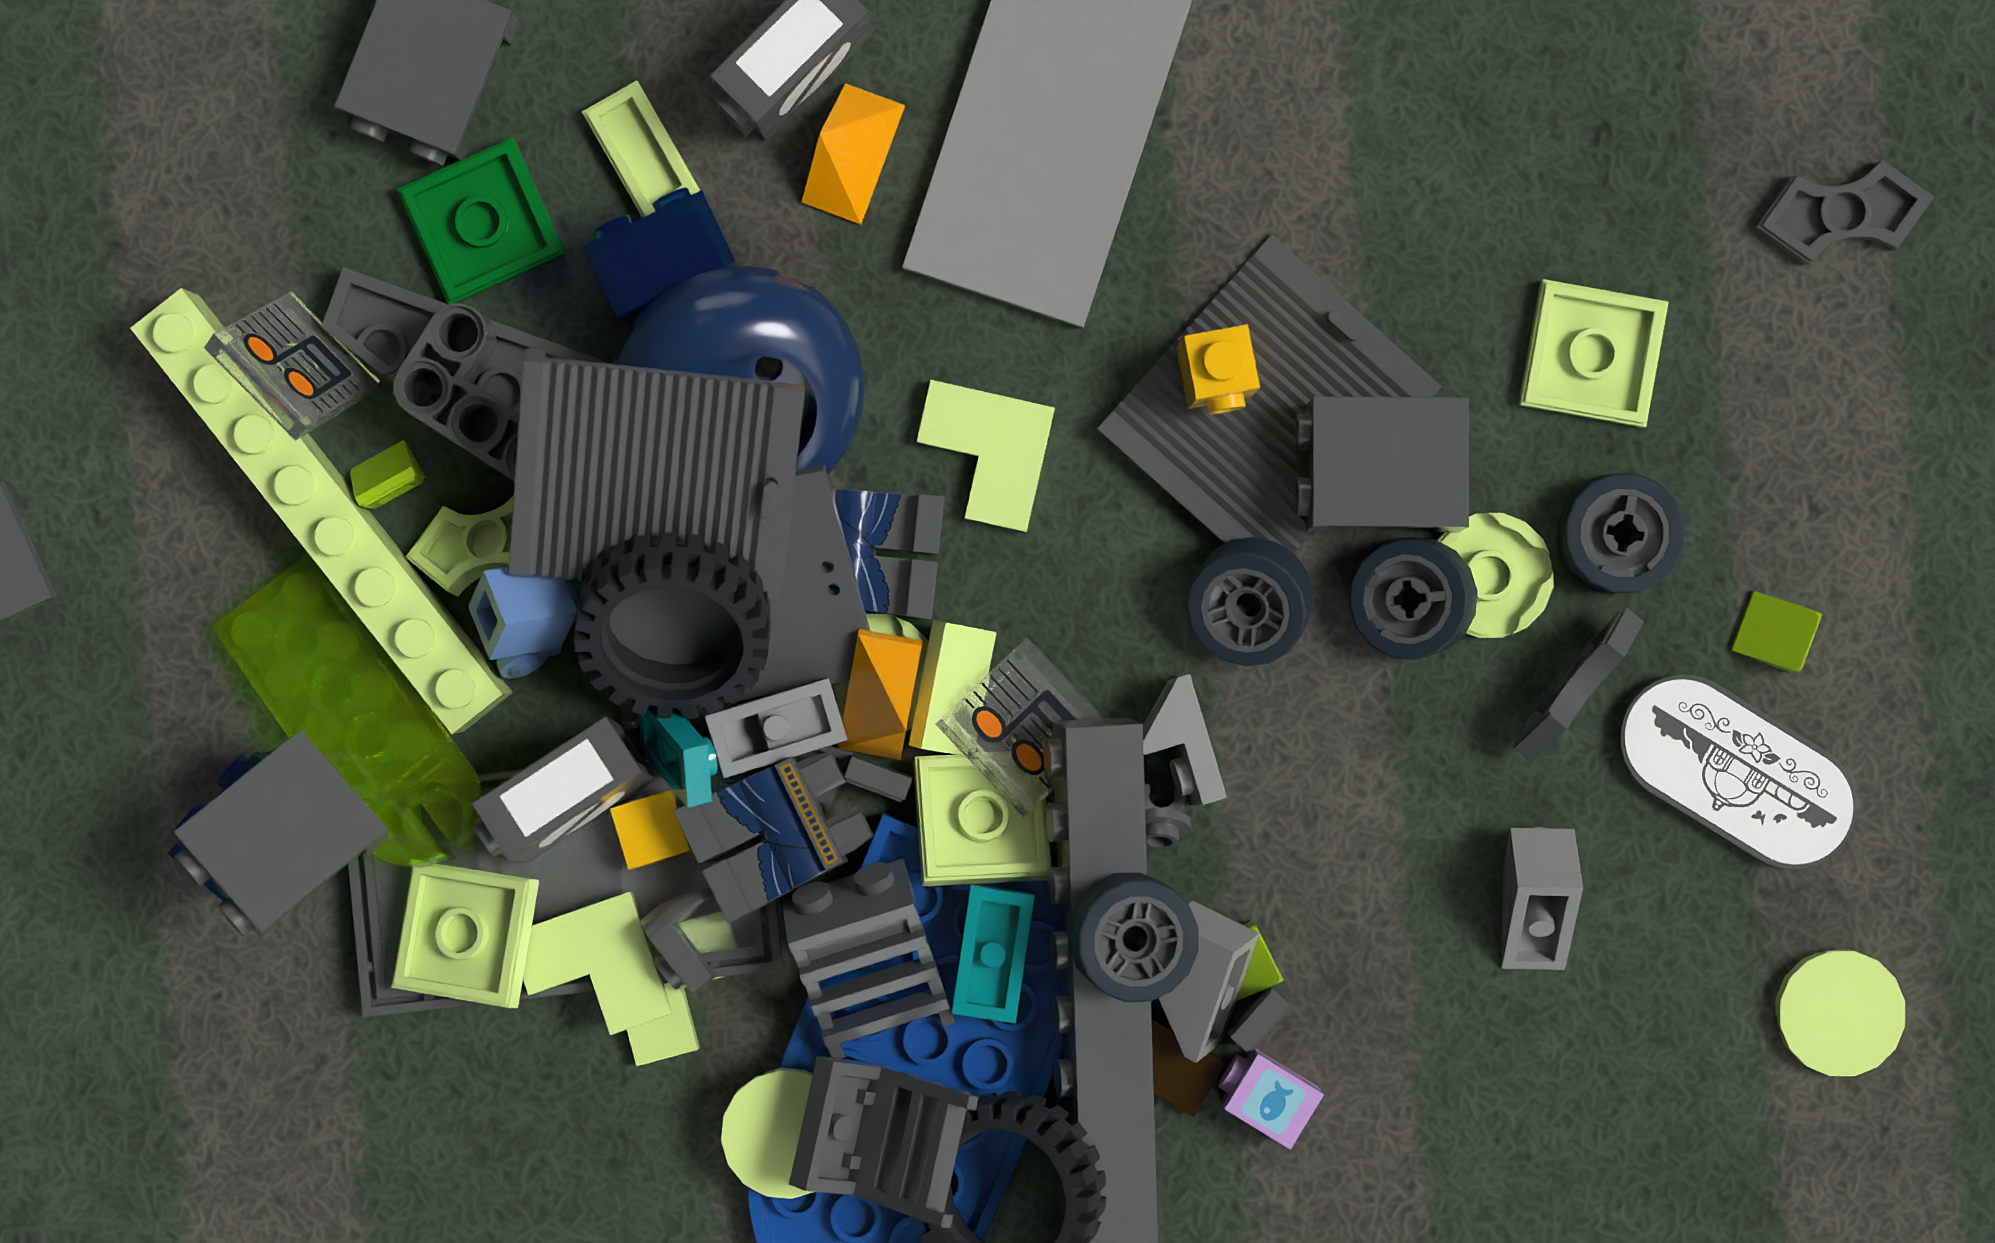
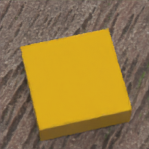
(650, 830)

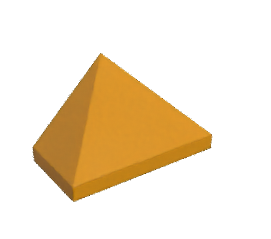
(851, 153)
(880, 693)

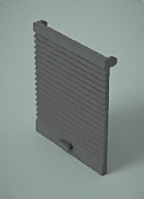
(650, 454)
(1243, 464)
(810, 627)

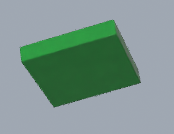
(481, 221)

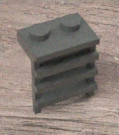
(855, 925)
(881, 1137)

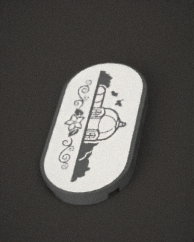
(1737, 771)

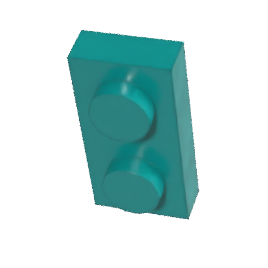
(679, 755)
(993, 953)

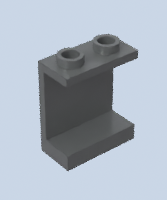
(424, 72)
(1384, 462)
(277, 836)

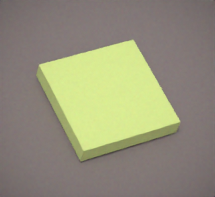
(1593, 353)
(972, 830)
(465, 934)

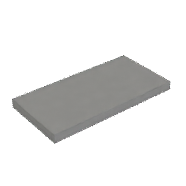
(1045, 149)

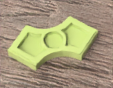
(462, 546)

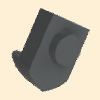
(678, 957)

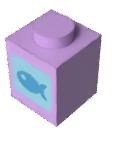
(1269, 1096)

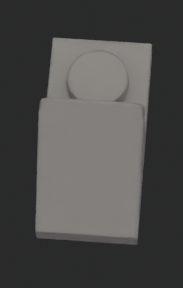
(1180, 723)
(775, 727)

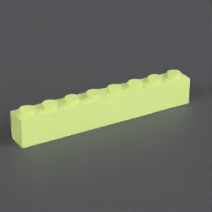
(327, 521)

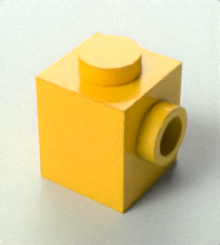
(1218, 369)

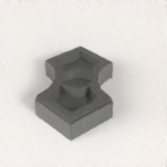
(1813, 216)
(1566, 698)

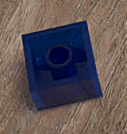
(658, 251)

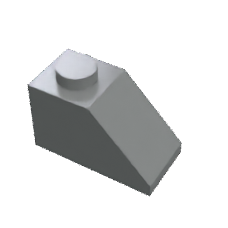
(1539, 898)
(1206, 998)

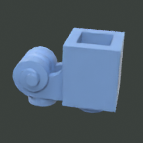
(522, 618)

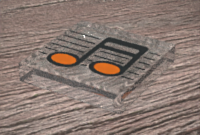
(291, 365)
(1009, 717)

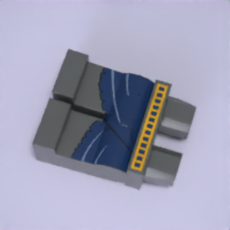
(897, 524)
(793, 829)

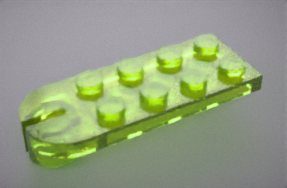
(356, 706)

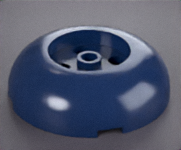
(738, 315)

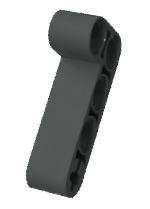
(459, 393)

